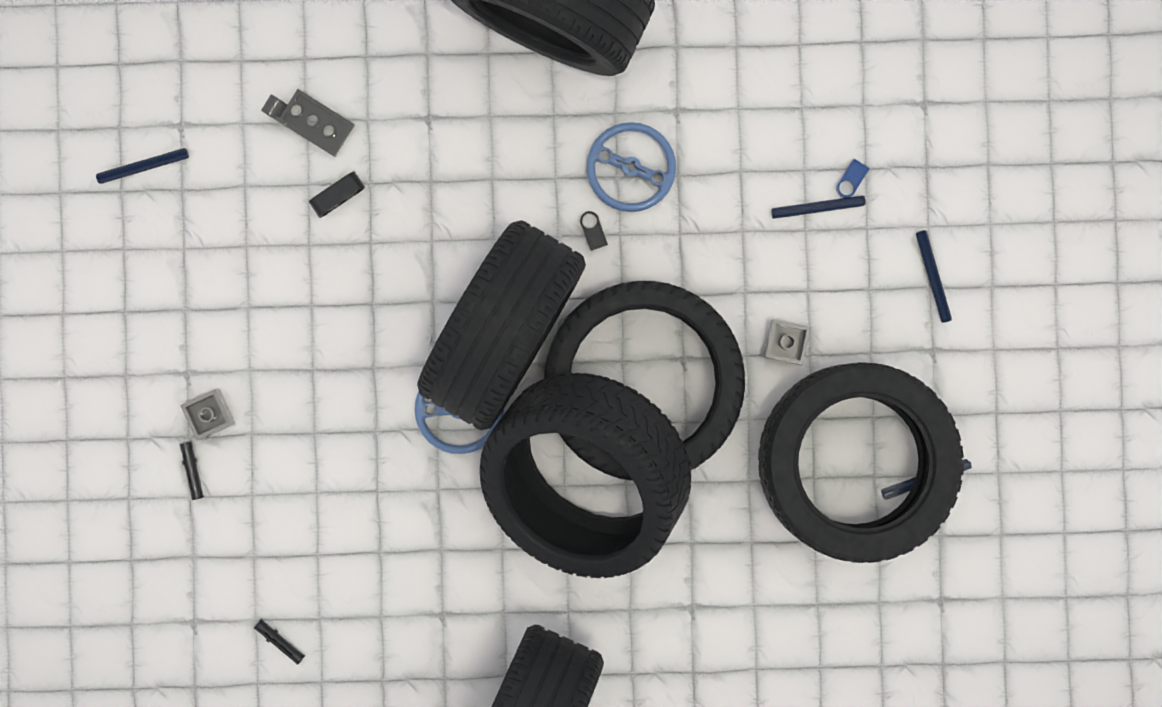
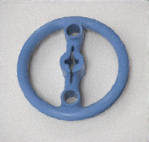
(664, 186)
(420, 415)

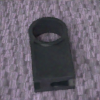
(595, 235)

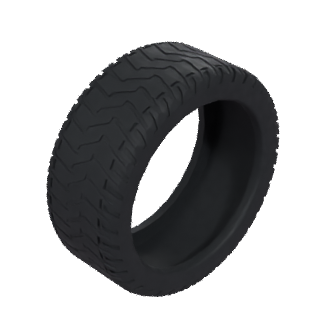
(699, 316)
(552, 526)

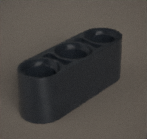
(337, 194)

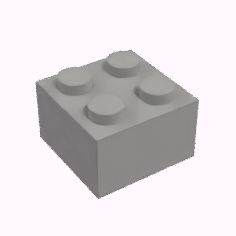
(787, 342)
(207, 414)

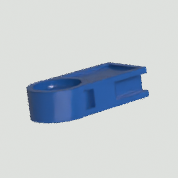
(854, 175)

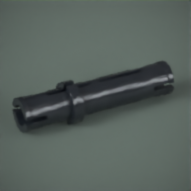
(189, 462)
(277, 640)

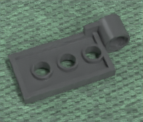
(298, 123)

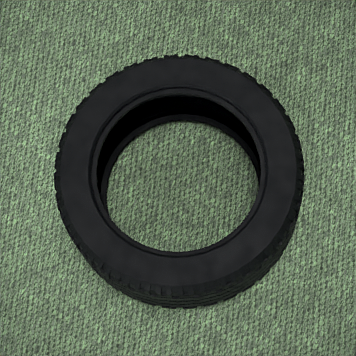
(577, 33)
(500, 324)
(936, 477)
(549, 672)

